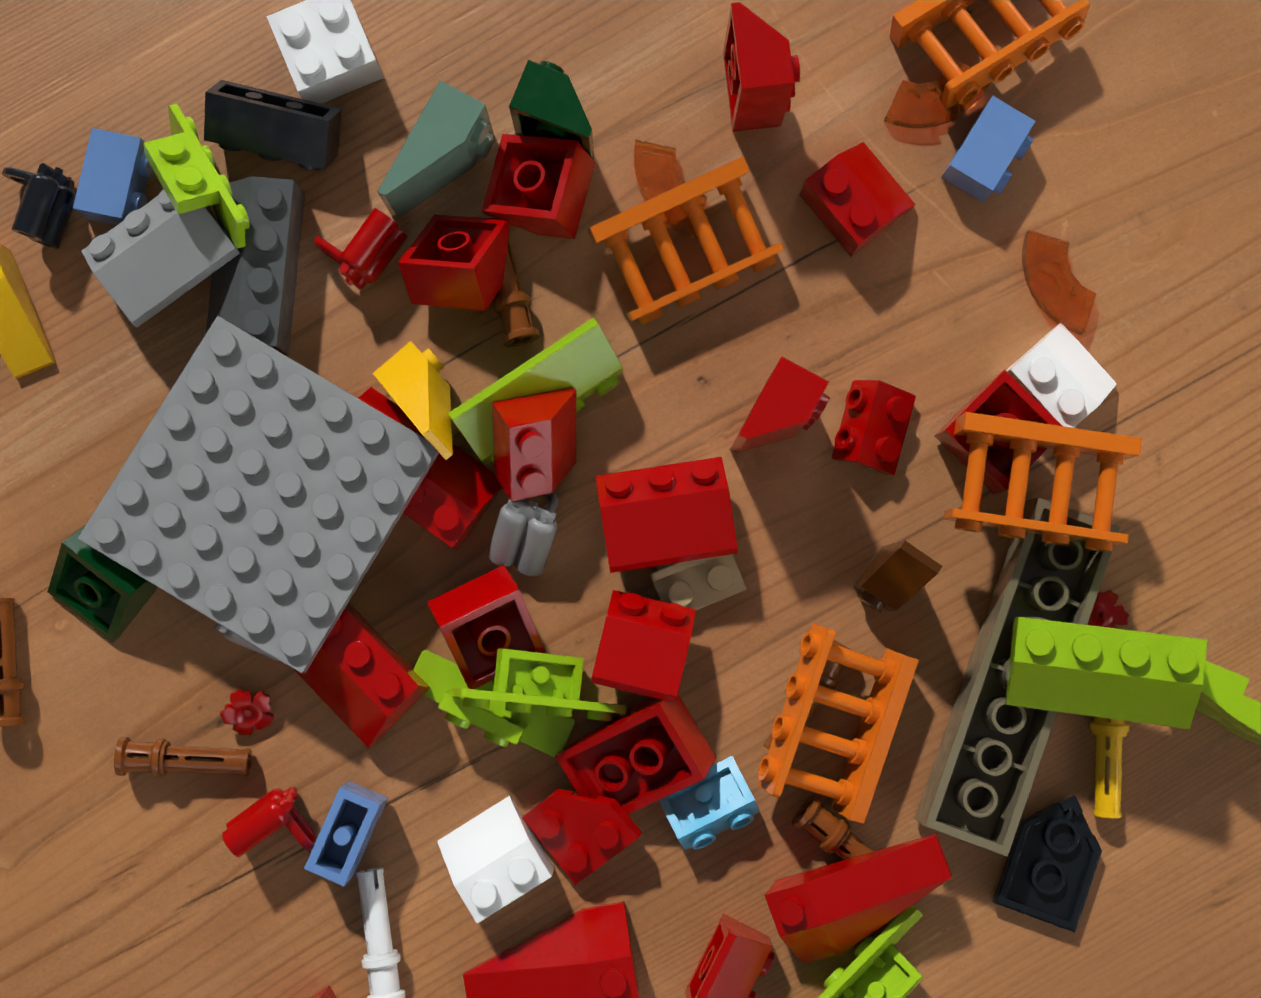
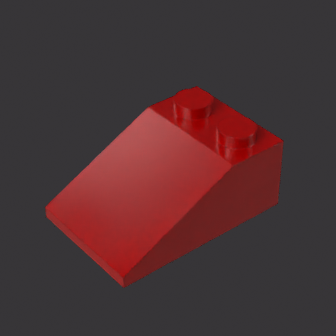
(639, 755)

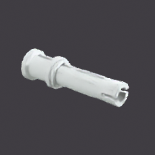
(380, 957)

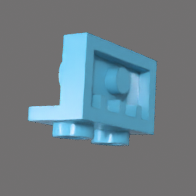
(710, 806)

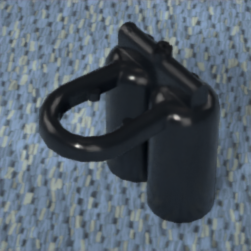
(44, 204)

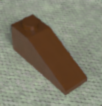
(895, 576)

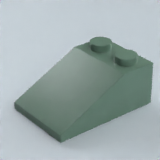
(438, 150)

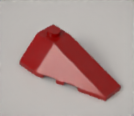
(848, 900)
(573, 959)

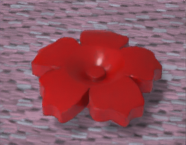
(1105, 611)
(247, 712)

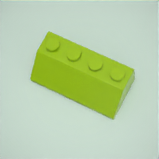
(577, 360)
(1105, 672)

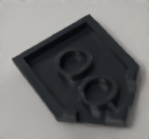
(1050, 865)

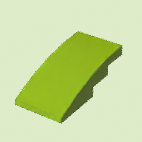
(1225, 703)

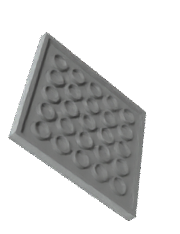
(260, 494)

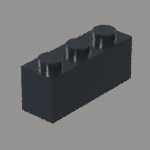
(272, 125)

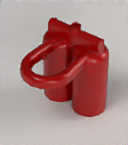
(368, 250)
(264, 819)

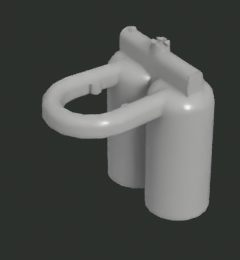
(524, 535)

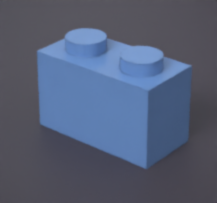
(988, 150)
(112, 177)
(346, 833)

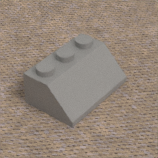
(158, 256)

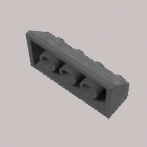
(260, 282)

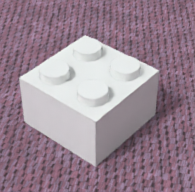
(325, 48)

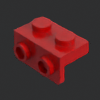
(874, 425)

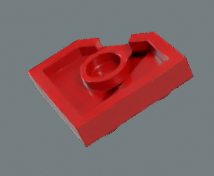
(581, 830)

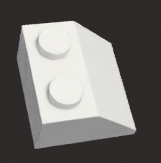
(1062, 377)
(494, 859)

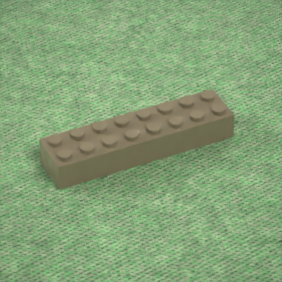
(994, 747)

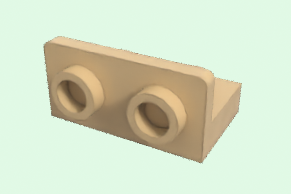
(698, 581)

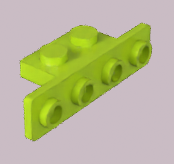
(190, 175)
(538, 679)
(535, 729)
(879, 965)

